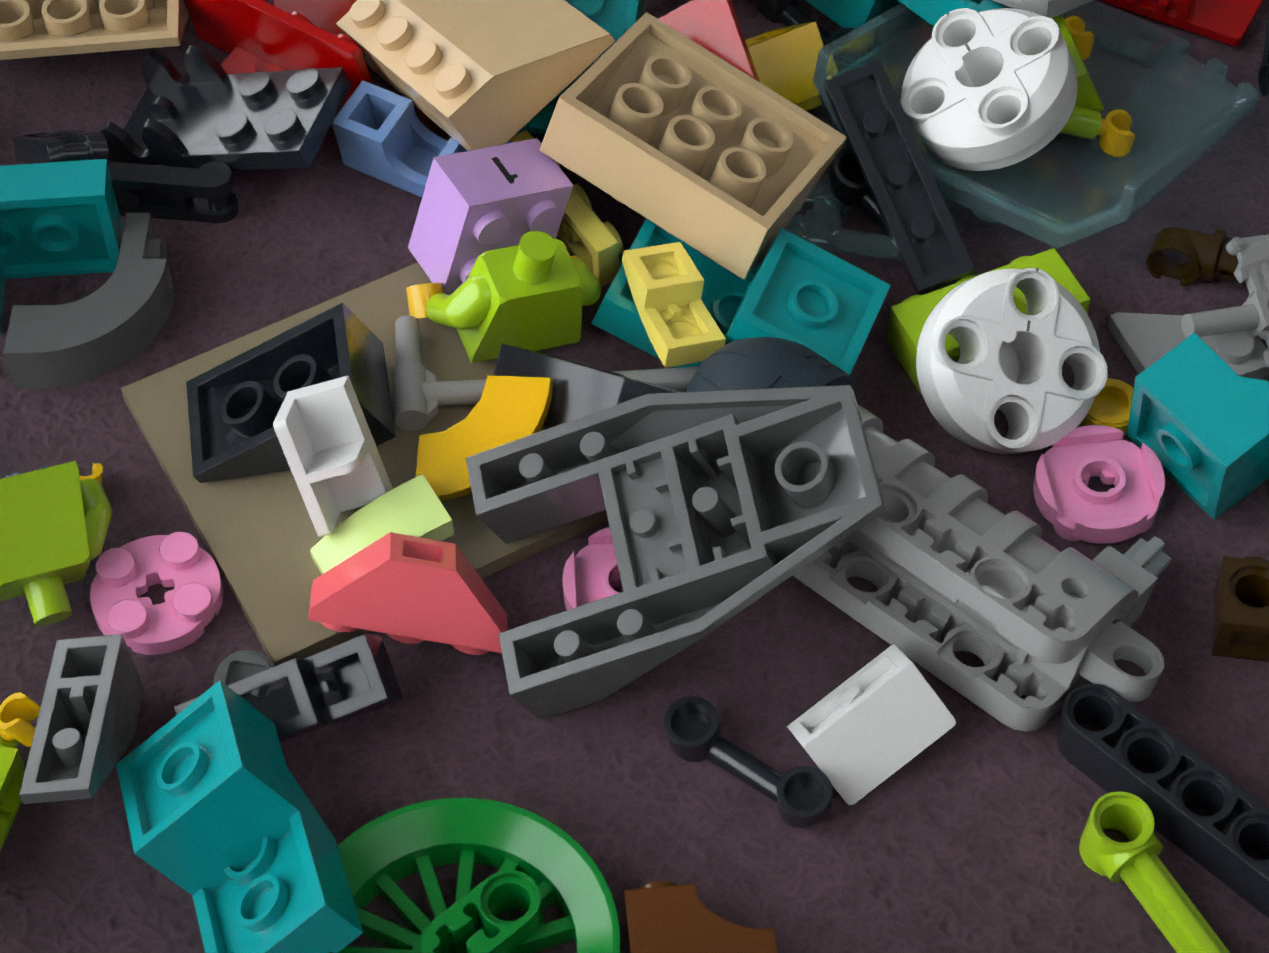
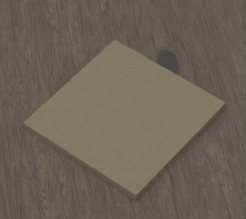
(260, 522)

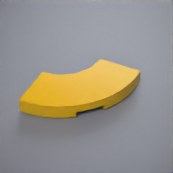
(506, 412)

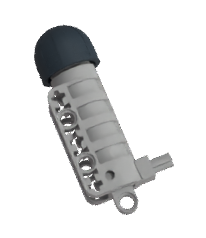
(967, 569)

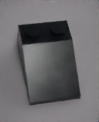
(238, 400)

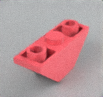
(411, 593)

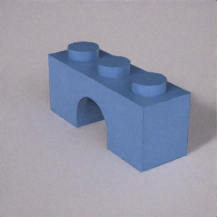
(387, 140)

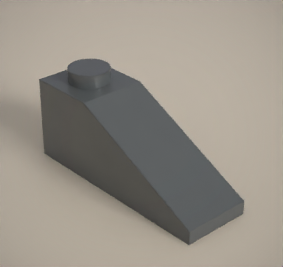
(83, 719)

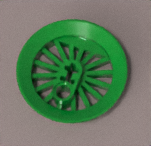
(535, 866)

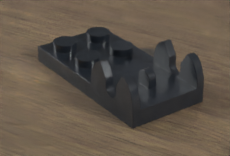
(227, 118)

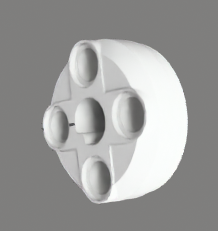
(990, 87)
(1010, 361)

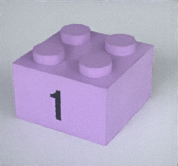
(485, 204)

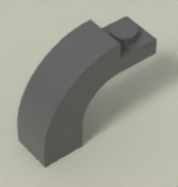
(101, 331)

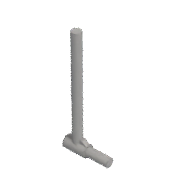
(419, 395)

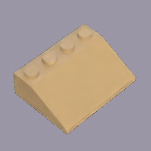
(88, 26)
(476, 62)
(691, 143)

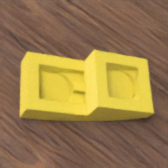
(670, 305)

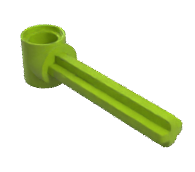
(1143, 871)

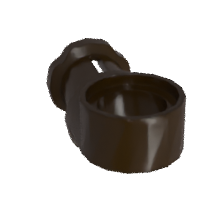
(1205, 251)

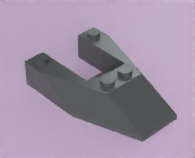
(704, 512)

